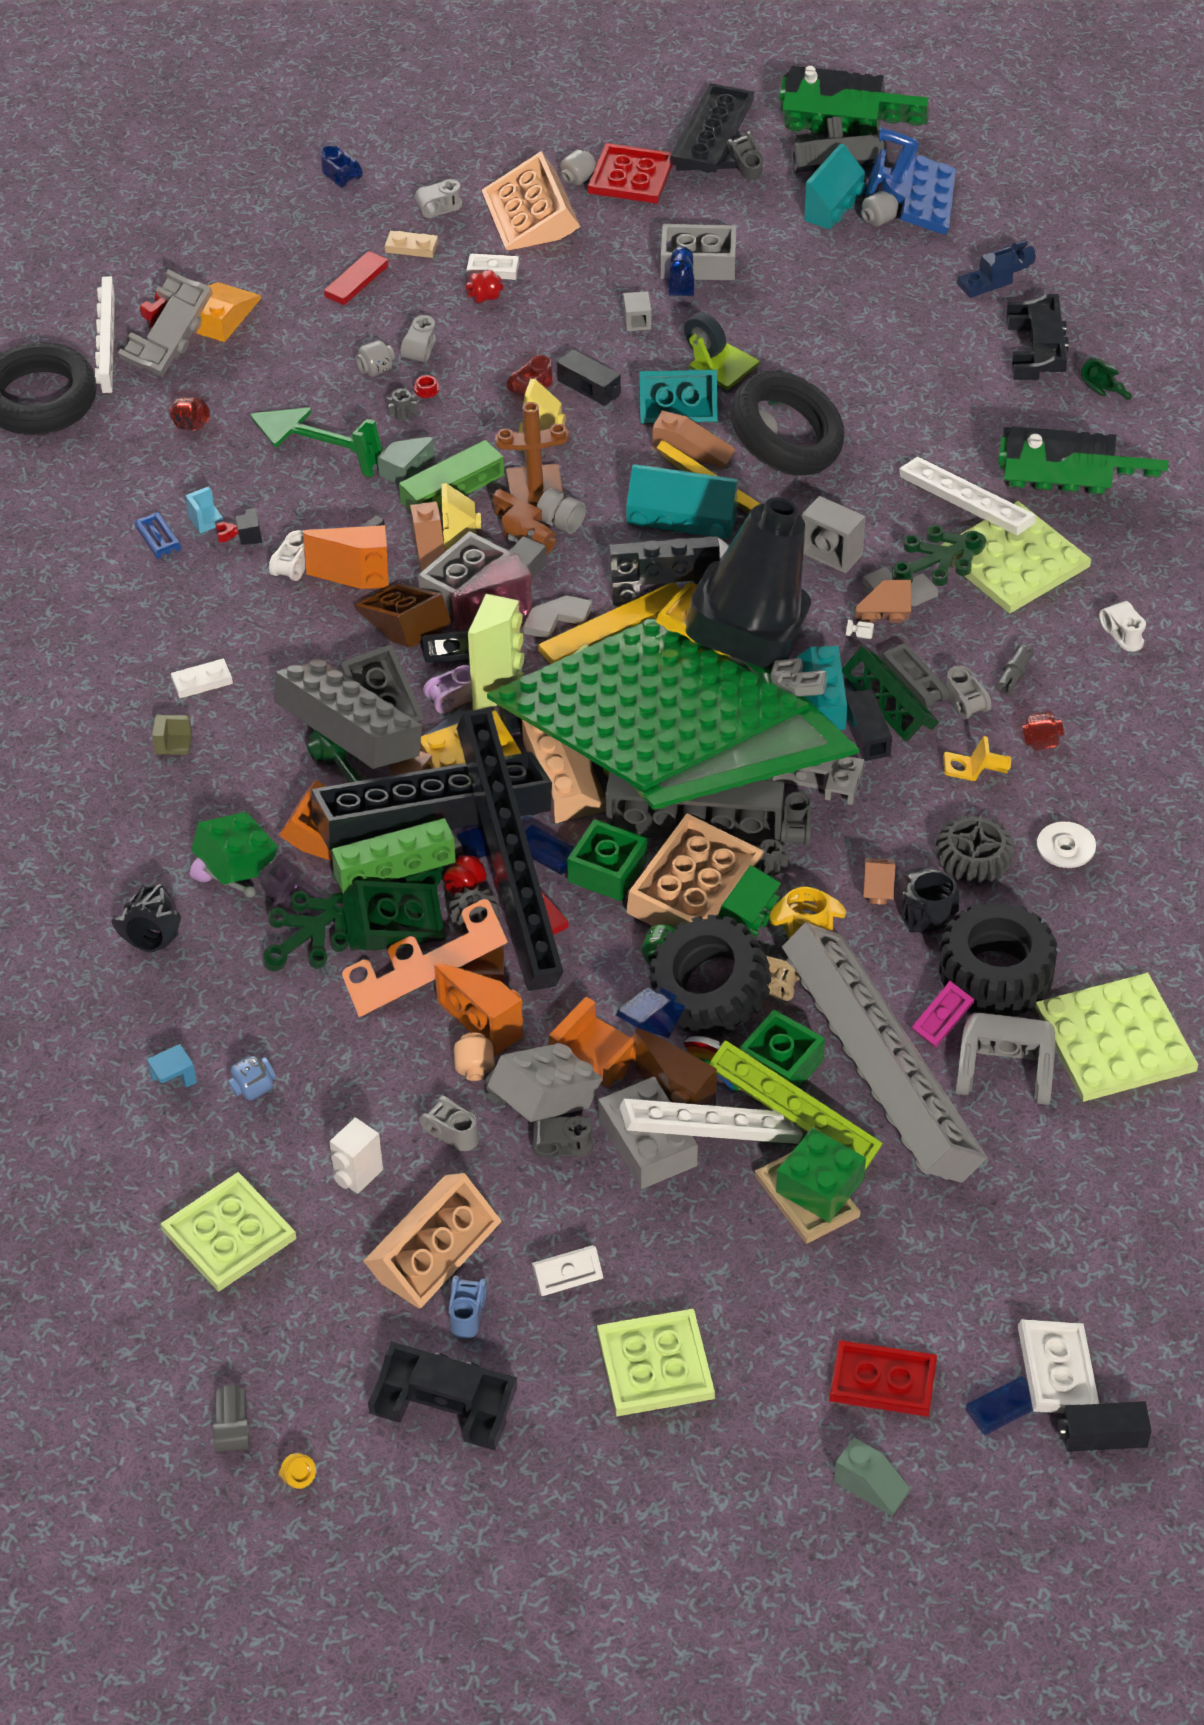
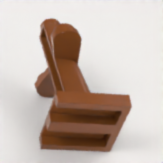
(534, 479)

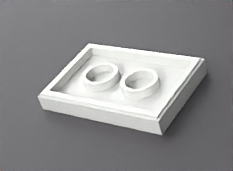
(1057, 1365)

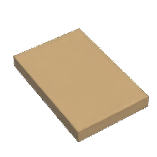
(804, 1222)

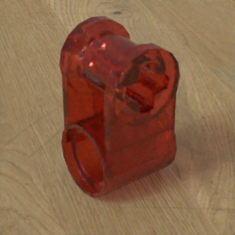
(537, 368)

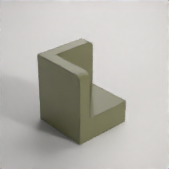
(172, 734)

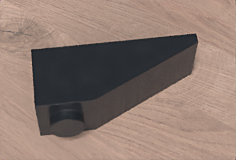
(446, 646)

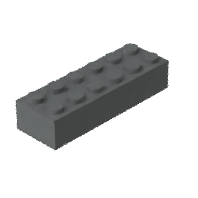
(347, 713)
(744, 812)

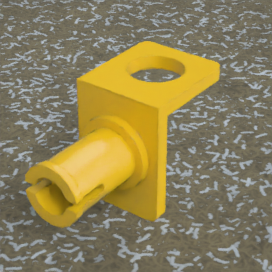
(973, 765)

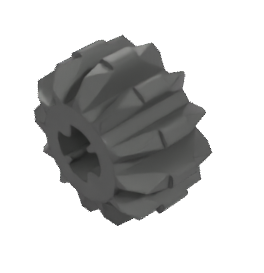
(466, 899)

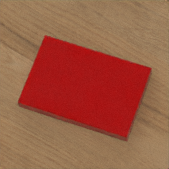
(883, 1378)

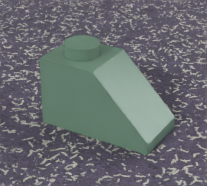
(405, 458)
(870, 1477)

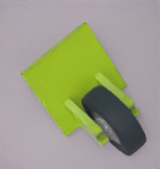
(714, 353)

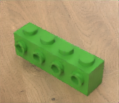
(395, 854)

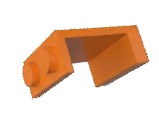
(596, 1042)

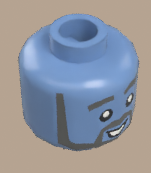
(251, 1077)

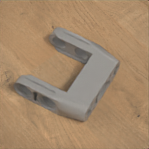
(1008, 1038)

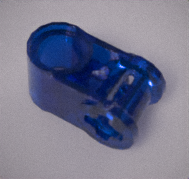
(339, 166)
(681, 273)

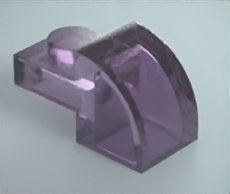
(282, 880)

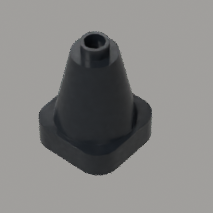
(754, 595)

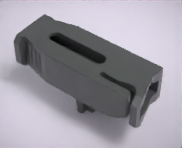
(812, 154)

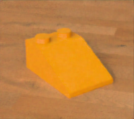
(225, 310)

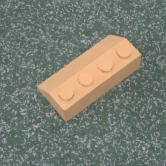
(573, 776)
(433, 1240)

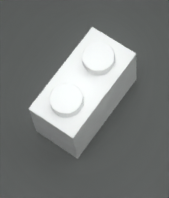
(356, 1155)

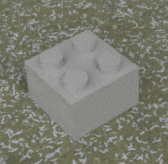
(833, 534)

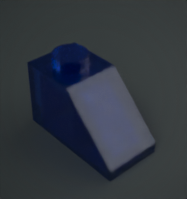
(653, 1011)

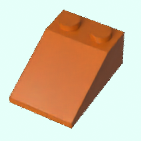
(348, 556)
(302, 831)
(480, 1005)

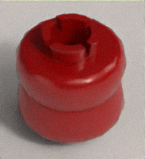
(484, 286)
(464, 873)

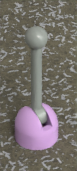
(202, 873)

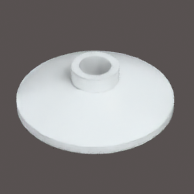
(1066, 844)

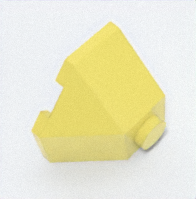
(549, 406)
(458, 516)

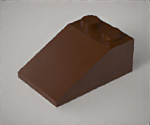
(405, 613)
(677, 1072)

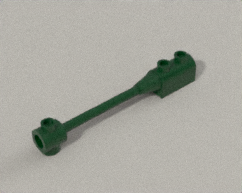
(325, 750)

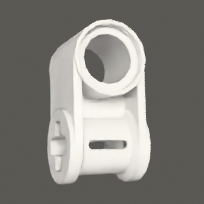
(289, 557)
(1124, 625)

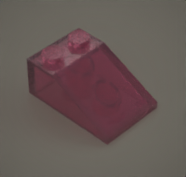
(501, 577)

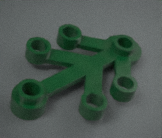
(969, 543)
(310, 926)

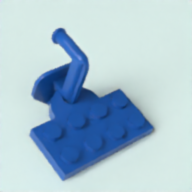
(916, 183)

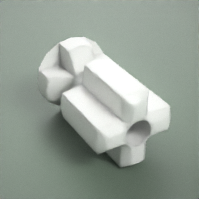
(862, 629)

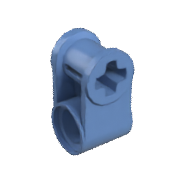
(466, 1302)

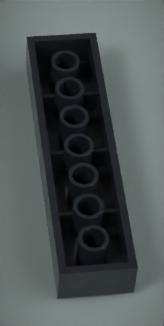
(410, 799)

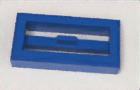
(163, 548)

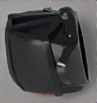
(923, 902)
(148, 910)

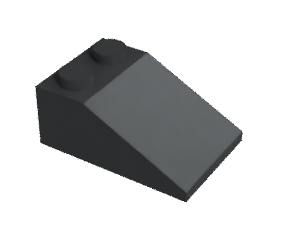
(383, 675)

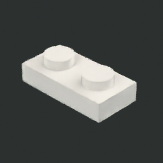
(501, 265)
(201, 678)
(567, 1270)

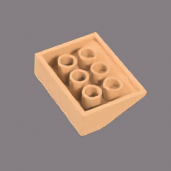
(530, 205)
(690, 874)

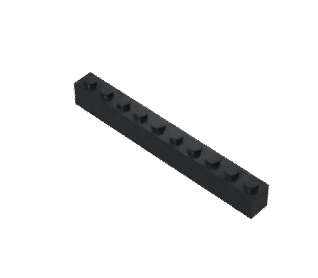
(509, 850)

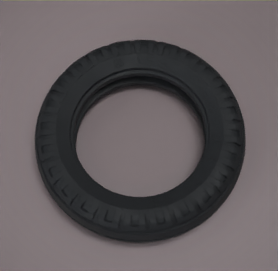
(55, 414)
(768, 446)

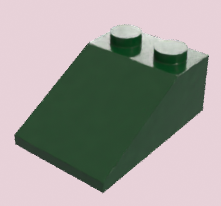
(391, 911)

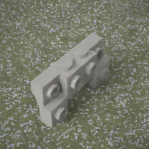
(173, 327)
(834, 776)

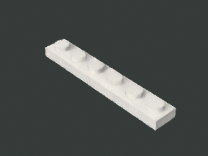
(105, 340)
(967, 496)
(708, 1121)

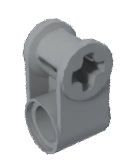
(437, 199)
(419, 339)
(966, 692)
(451, 1124)

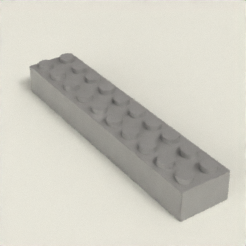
(884, 1054)

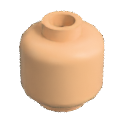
(474, 1056)

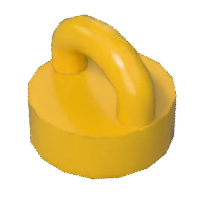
(297, 1470)

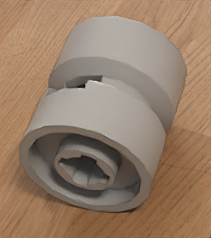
(561, 511)

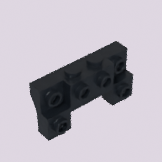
(1046, 336)
(659, 563)
(444, 1385)

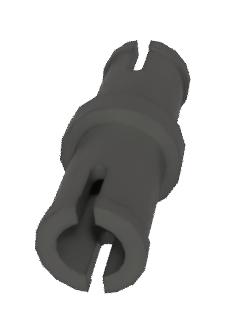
(1014, 669)

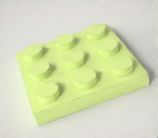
(228, 1231)
(655, 1362)

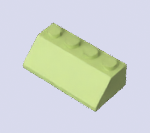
(494, 648)

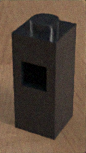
(589, 377)
(868, 725)
(1105, 1426)

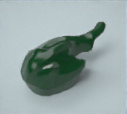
(1100, 376)

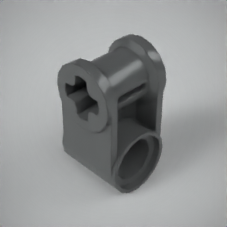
(745, 152)
(796, 822)
(560, 1136)

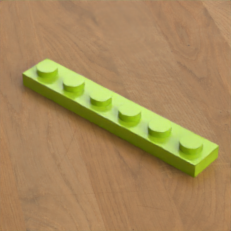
(791, 1101)

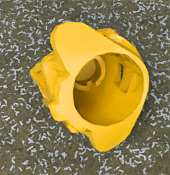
(826, 909)

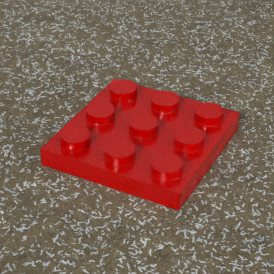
(631, 173)

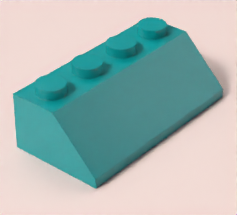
(682, 501)

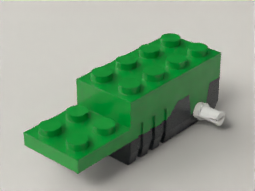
(816, 94)
(1067, 460)

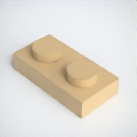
(411, 244)

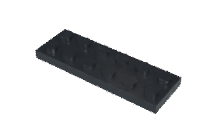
(711, 125)

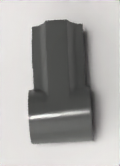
(231, 1425)

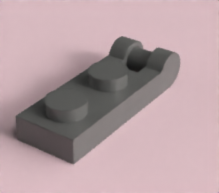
(915, 674)

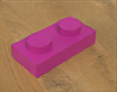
(943, 1014)

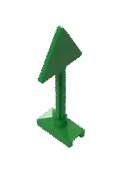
(282, 423)

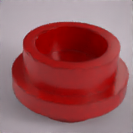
(426, 386)

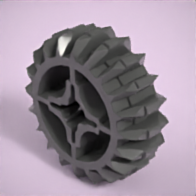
(992, 853)

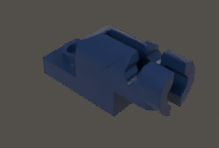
(997, 269)

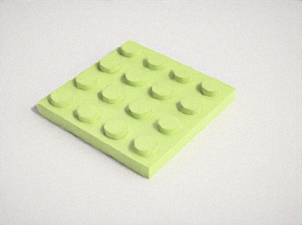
(1023, 565)
(1116, 1037)

